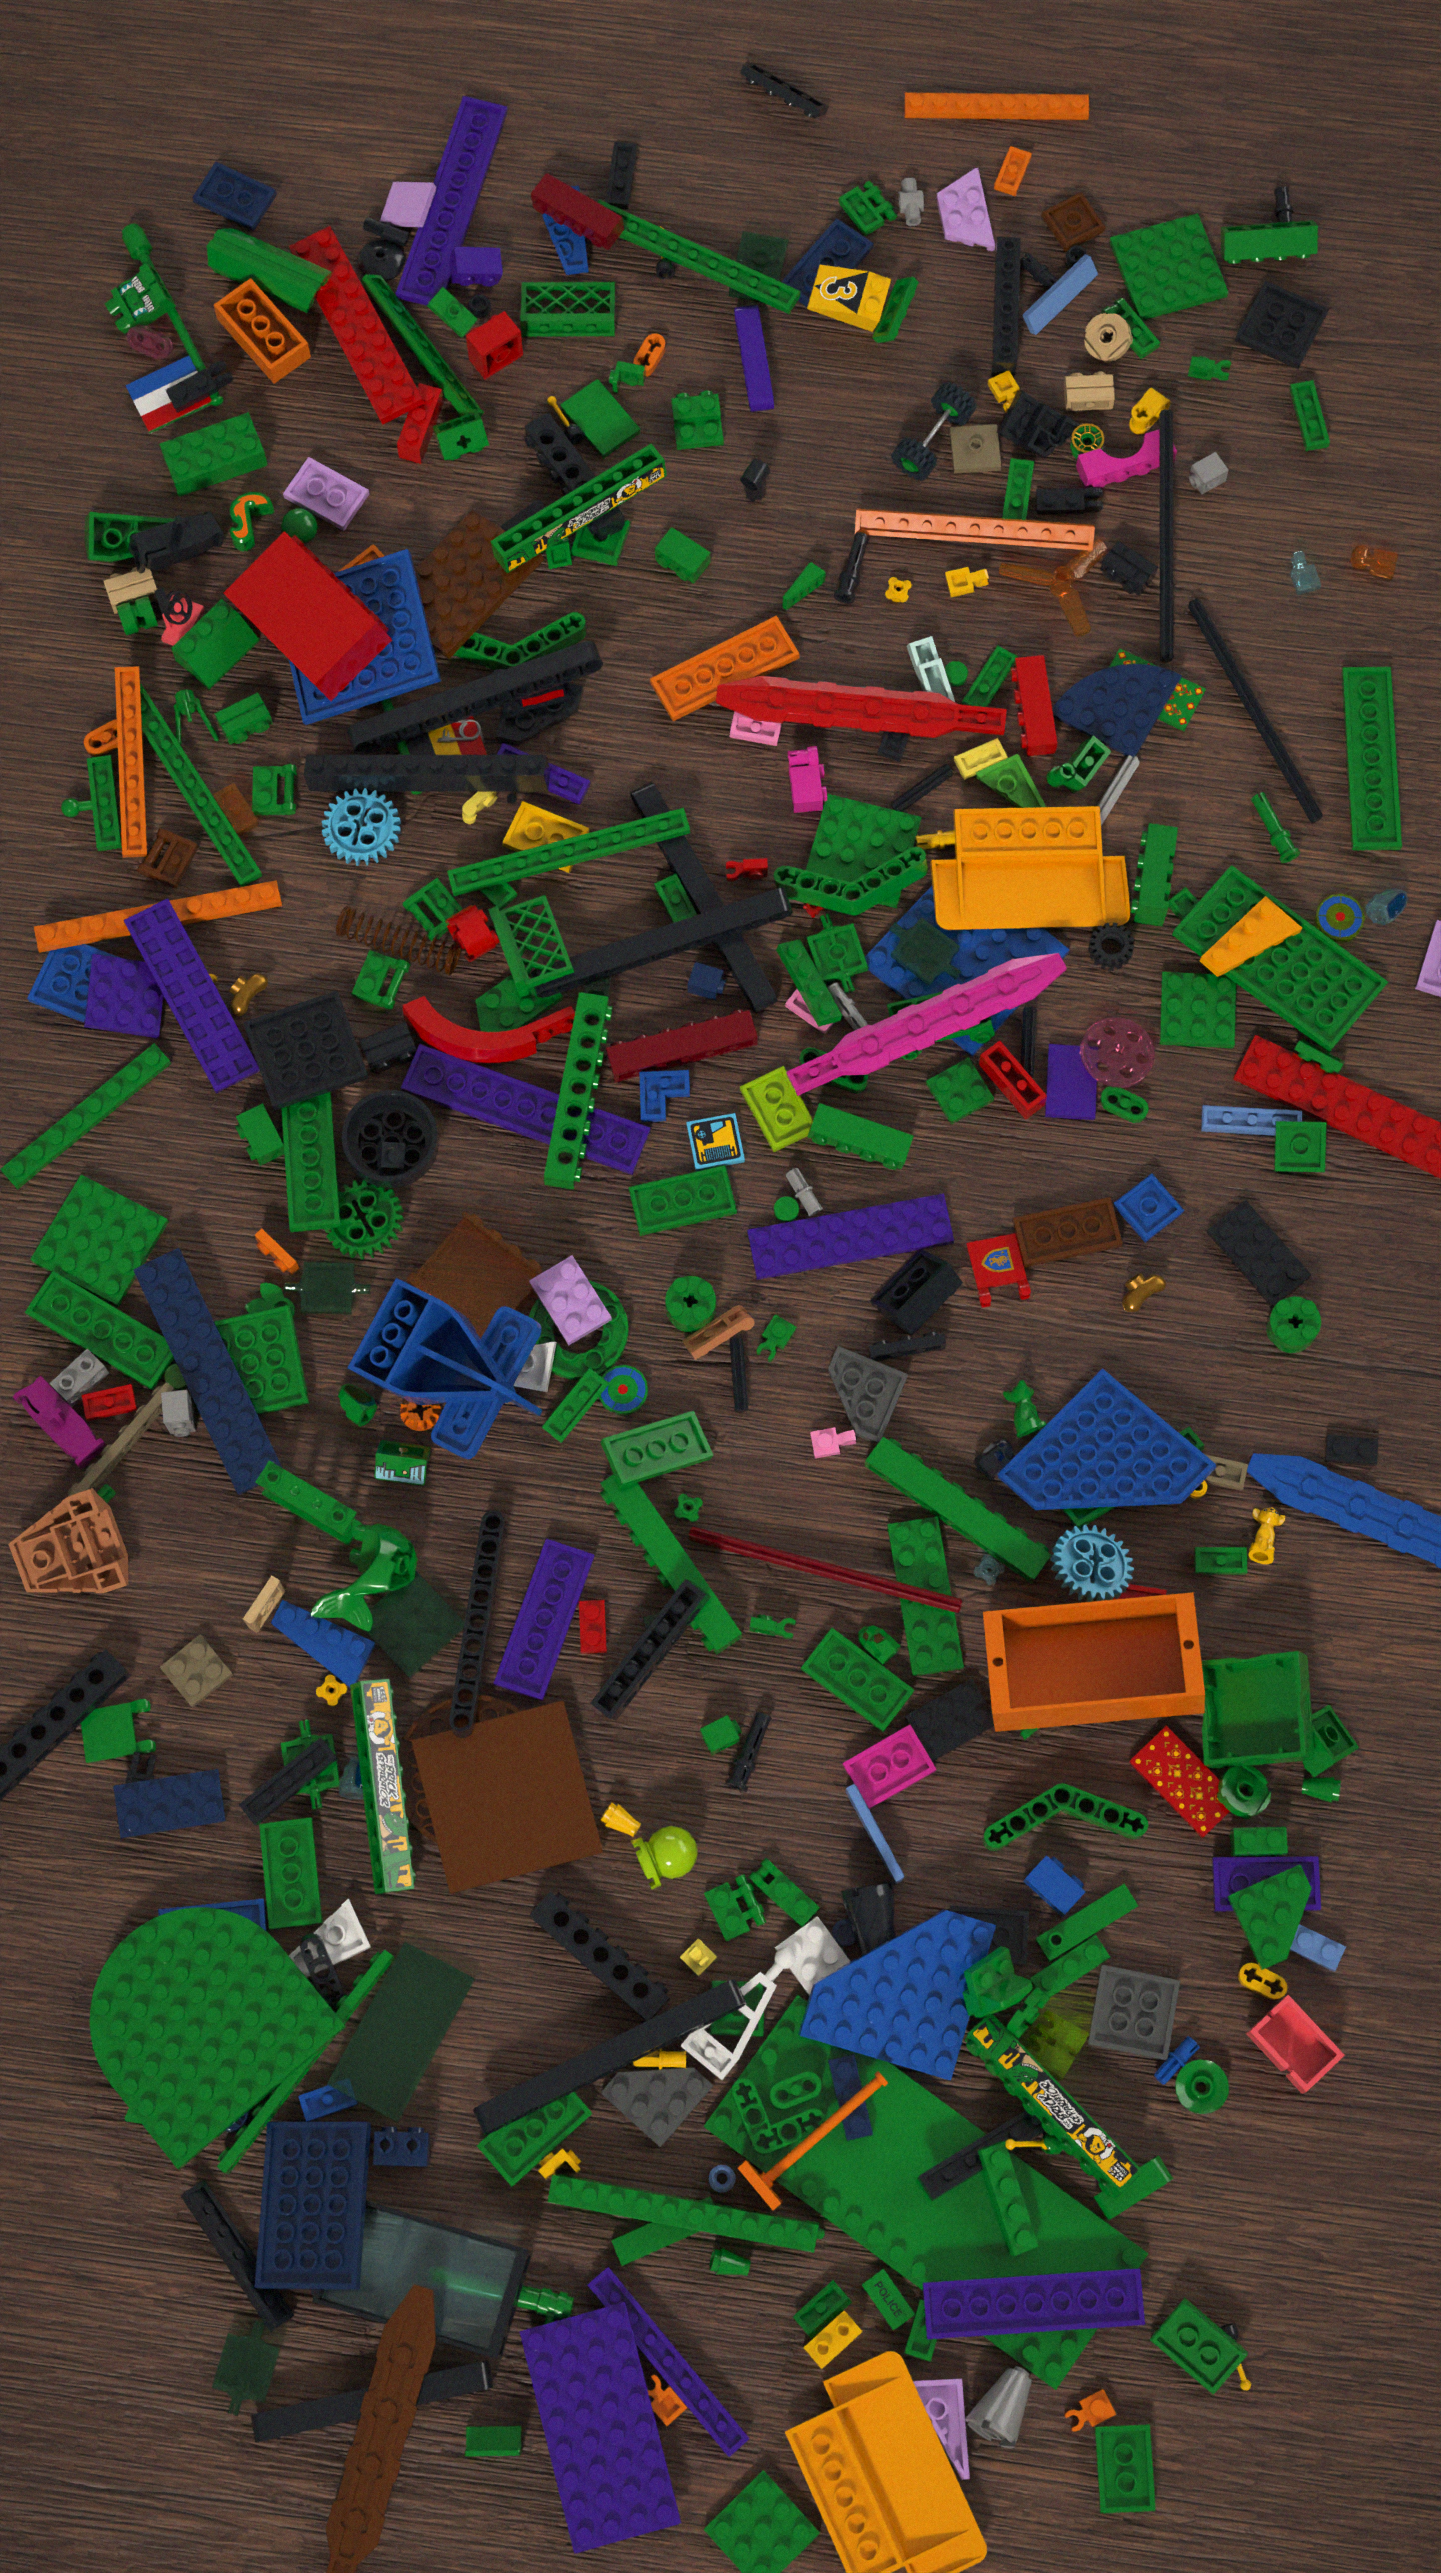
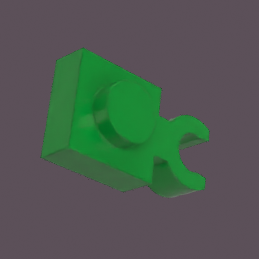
(777, 1335)

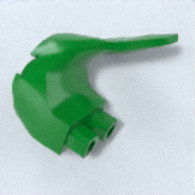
(386, 1565)

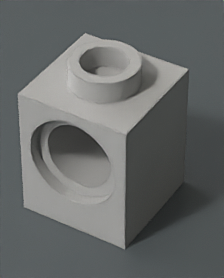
(1208, 473)

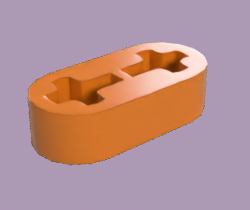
(653, 357)

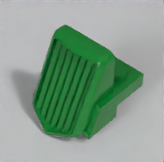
(993, 1984)

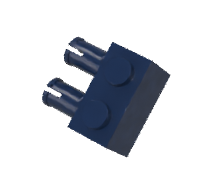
(401, 2148)

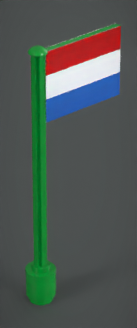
(149, 391)

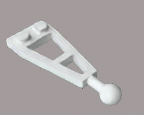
(710, 2051)

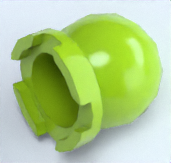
(667, 1854)

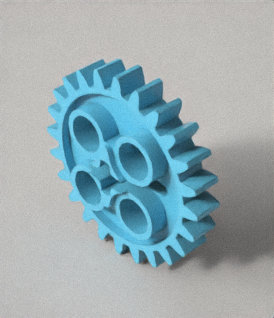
(340, 820)
(1113, 1567)

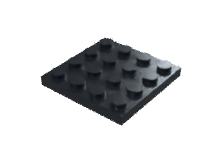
(305, 1050)

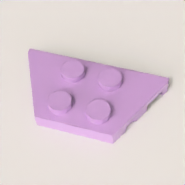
(965, 212)

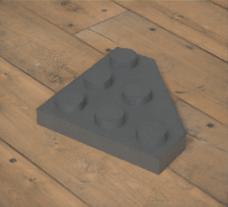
(866, 1392)
(657, 2098)

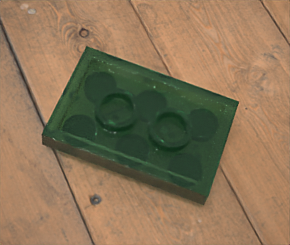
(761, 254)

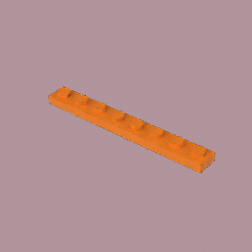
(997, 106)
(131, 762)

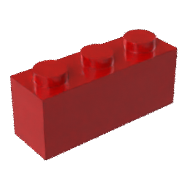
(418, 425)
(1012, 1080)

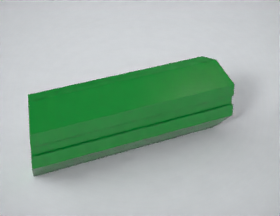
(272, 269)

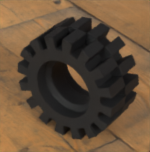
(1107, 960)

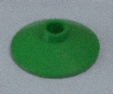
(1214, 2080)

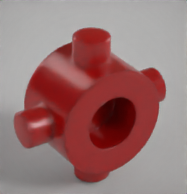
(812, 909)

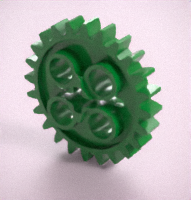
(384, 1207)

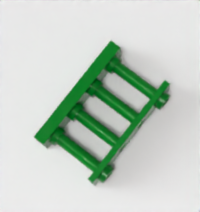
(308, 1503)

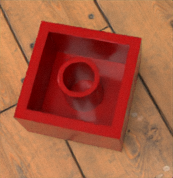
(494, 344)

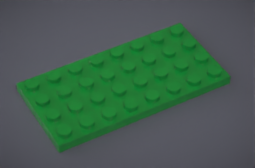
(1301, 979)

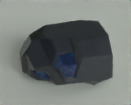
(994, 1458)

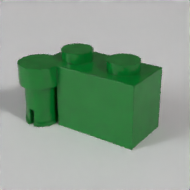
(1080, 767)

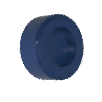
(843, 1933)

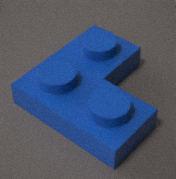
(656, 1087)

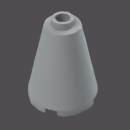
(1002, 2408)

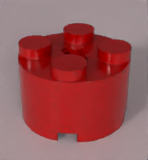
(471, 932)

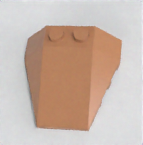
(73, 1548)

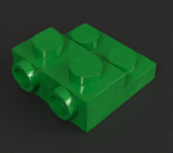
(697, 420)

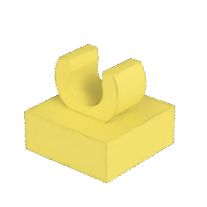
(698, 1957)

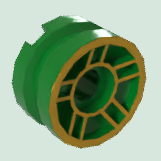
(1084, 433)

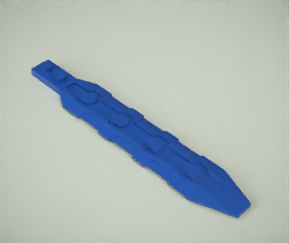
(1350, 1504)

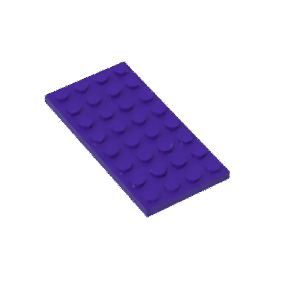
(600, 2427)

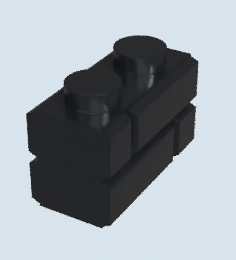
(1128, 569)
(388, 1047)

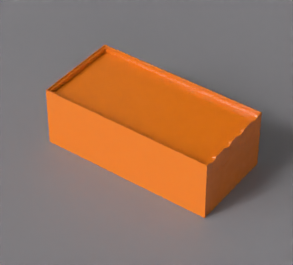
(1094, 1662)

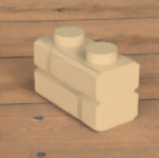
(1088, 391)
(130, 587)

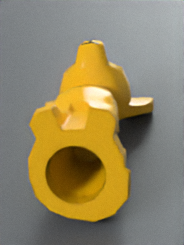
(1262, 1549)

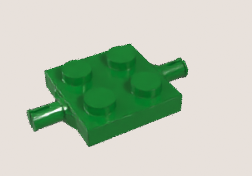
(837, 953)
(328, 1778)

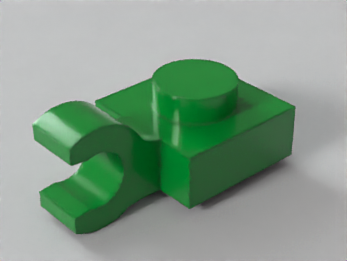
(1204, 368)
(764, 1625)

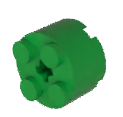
(702, 1311)
(1302, 1313)

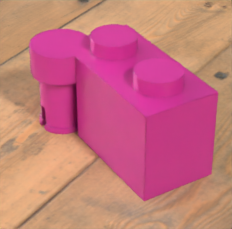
(805, 780)

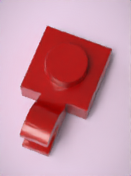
(751, 868)

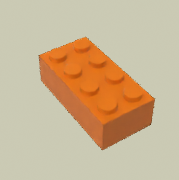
(262, 330)

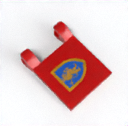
(997, 1264)

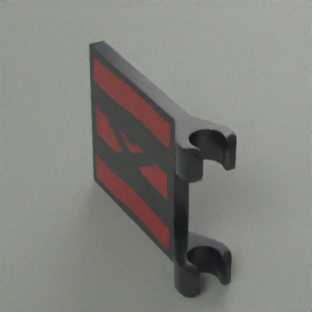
(541, 699)

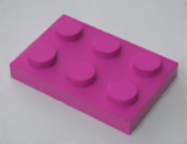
(889, 1766)

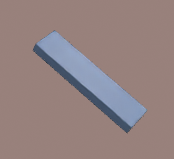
(1060, 294)
(1244, 1120)
(875, 1834)

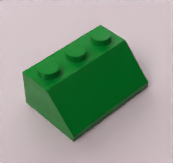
(215, 644)

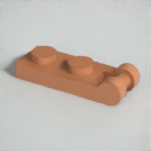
(718, 1331)

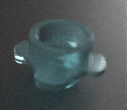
(988, 1562)

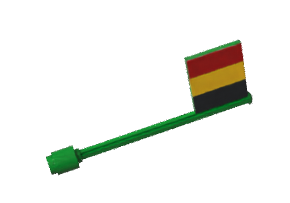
(428, 742)

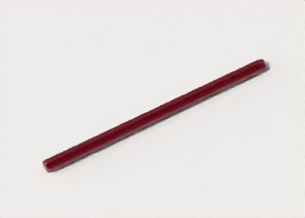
(825, 1569)

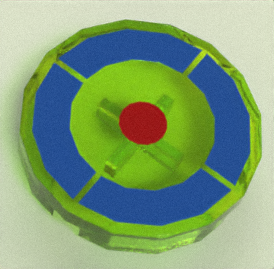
(1340, 917)

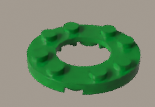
(600, 1357)

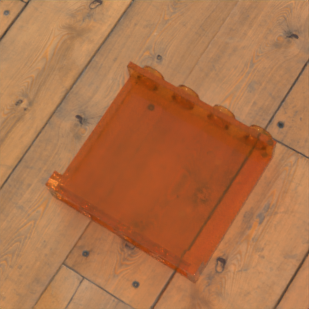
(476, 1272)

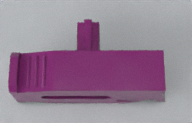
(60, 1422)

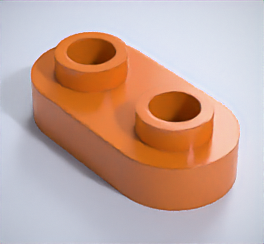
(105, 736)

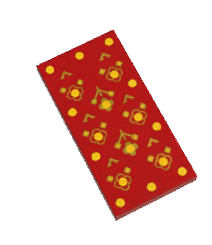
(1181, 1780)

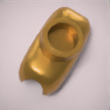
(244, 992)
(1140, 1289)

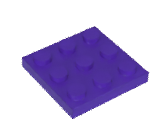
(123, 997)

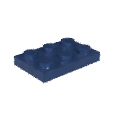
(234, 196)

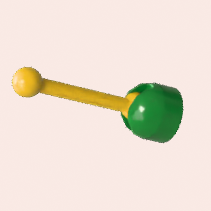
(1048, 2144)

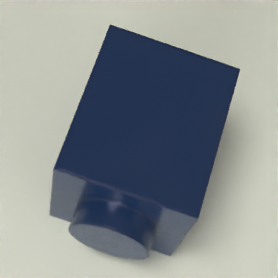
(706, 981)

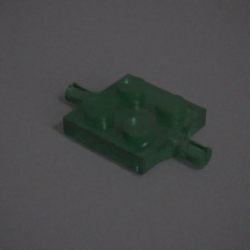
(925, 951)
(327, 1288)
(246, 2367)

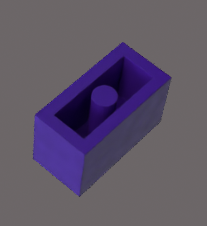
(476, 265)

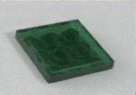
(413, 1625)

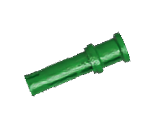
(1279, 837)

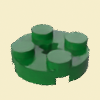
(1234, 1800)
(1028, 2013)

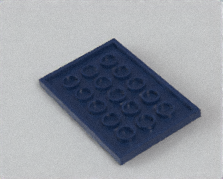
(313, 2205)

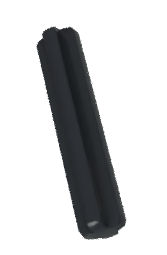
(922, 788)
(1028, 1039)
(738, 1374)

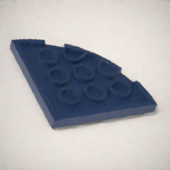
(1118, 704)

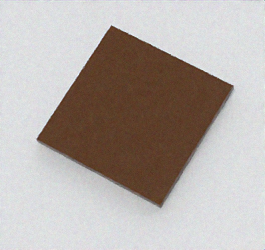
(507, 1797)

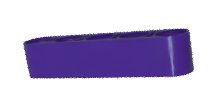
(754, 358)

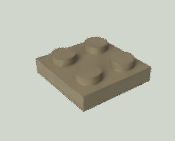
(196, 1671)

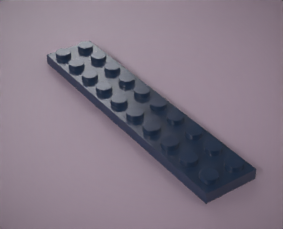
(207, 1368)

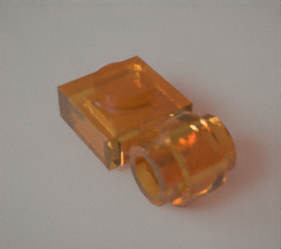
(1381, 563)

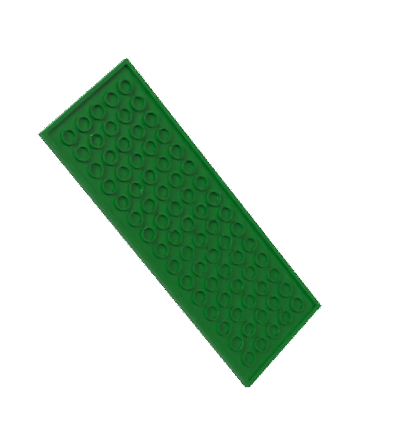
(876, 2199)

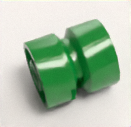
(137, 615)

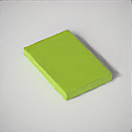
(777, 1108)

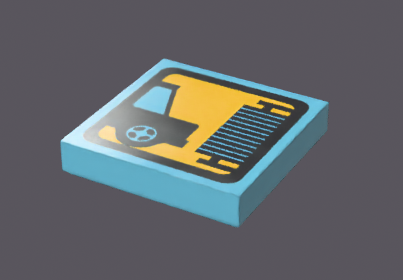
(715, 1142)

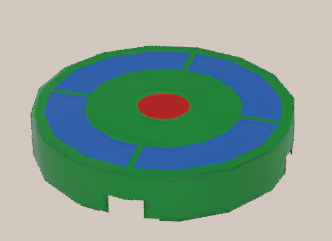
(625, 1391)

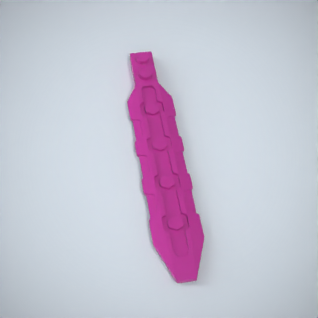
(931, 1020)

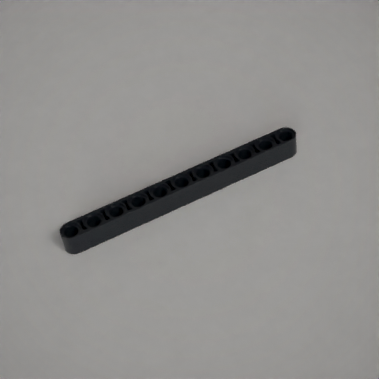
(474, 697)
(704, 899)
(668, 941)
(609, 2056)

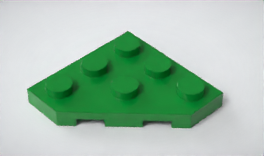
(1271, 1914)

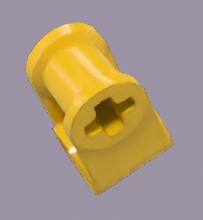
(1147, 411)

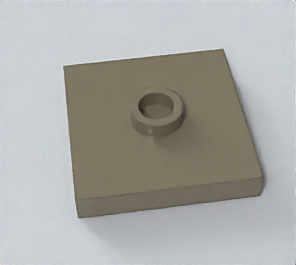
(975, 448)

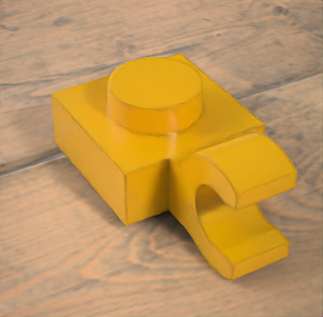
(963, 582)

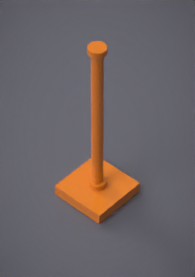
(764, 2182)

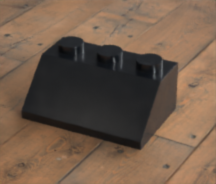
(916, 1291)

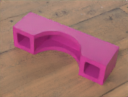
(1099, 468)

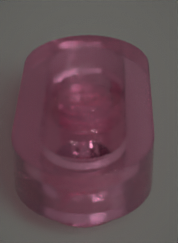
(151, 342)

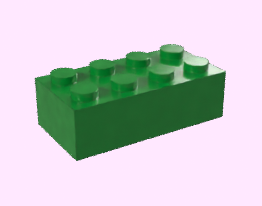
(213, 454)

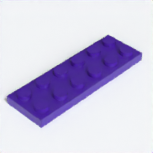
(544, 1619)

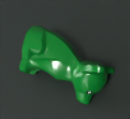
(1025, 1414)

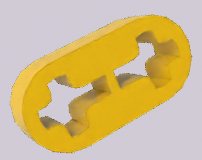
(1260, 1987)

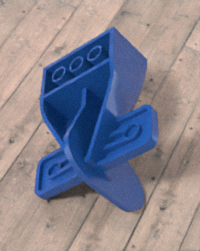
(436, 1357)

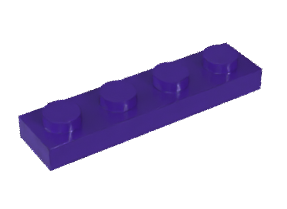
(561, 781)

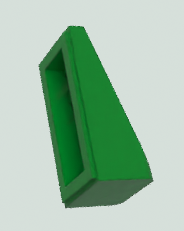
(807, 582)

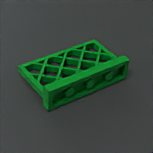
(567, 323)
(513, 955)

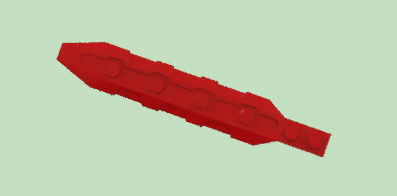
(856, 707)

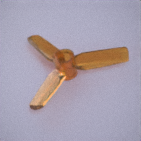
(1068, 596)

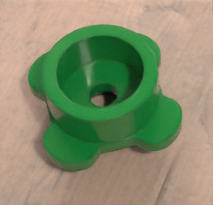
(682, 1512)

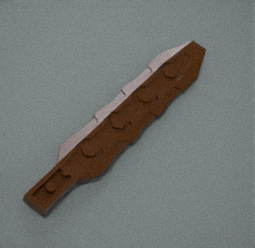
(382, 2430)

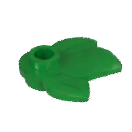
(271, 1298)

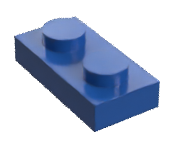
(324, 2103)

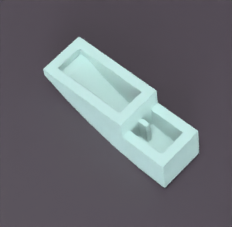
(929, 667)

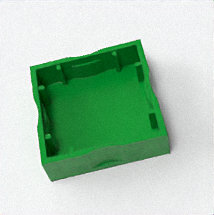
(1257, 1711)

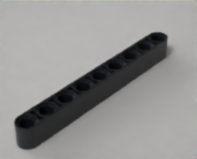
(477, 1635)
(347, 2406)

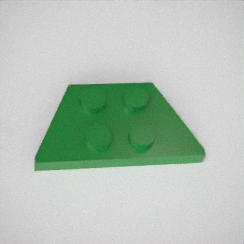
(505, 1010)

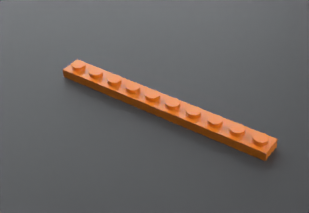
(975, 529)
(188, 910)

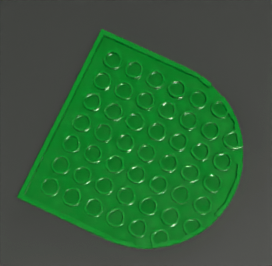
(202, 2024)

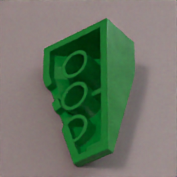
(109, 534)

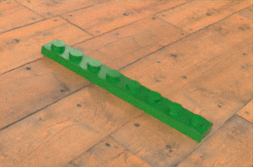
(420, 344)
(85, 1116)

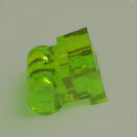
(1068, 2040)

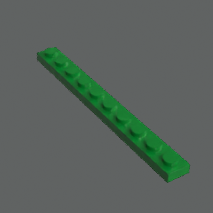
(706, 262)
(197, 794)
(568, 852)
(264, 2113)

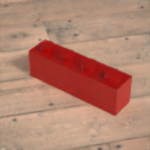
(1034, 705)

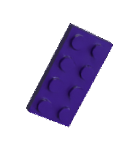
(1238, 1873)

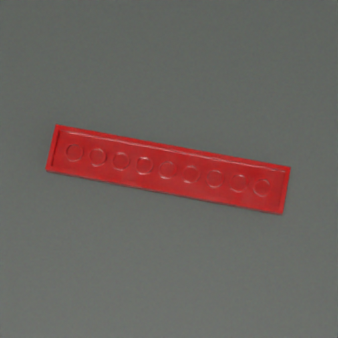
(359, 329)
(1342, 1104)

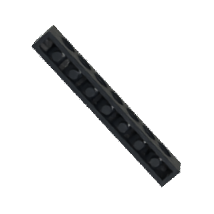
(58, 1731)

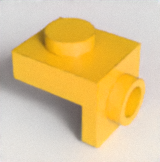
(552, 2163)

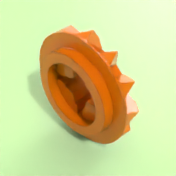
(414, 1421)

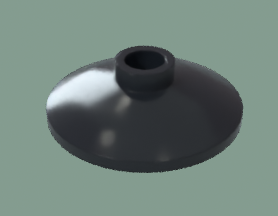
(387, 266)

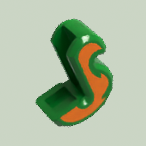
(241, 511)

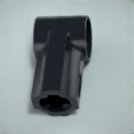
(755, 480)

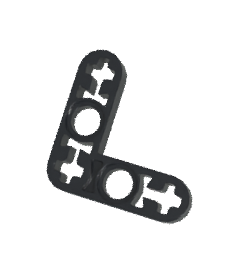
(308, 1956)

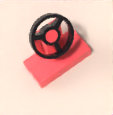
(179, 616)

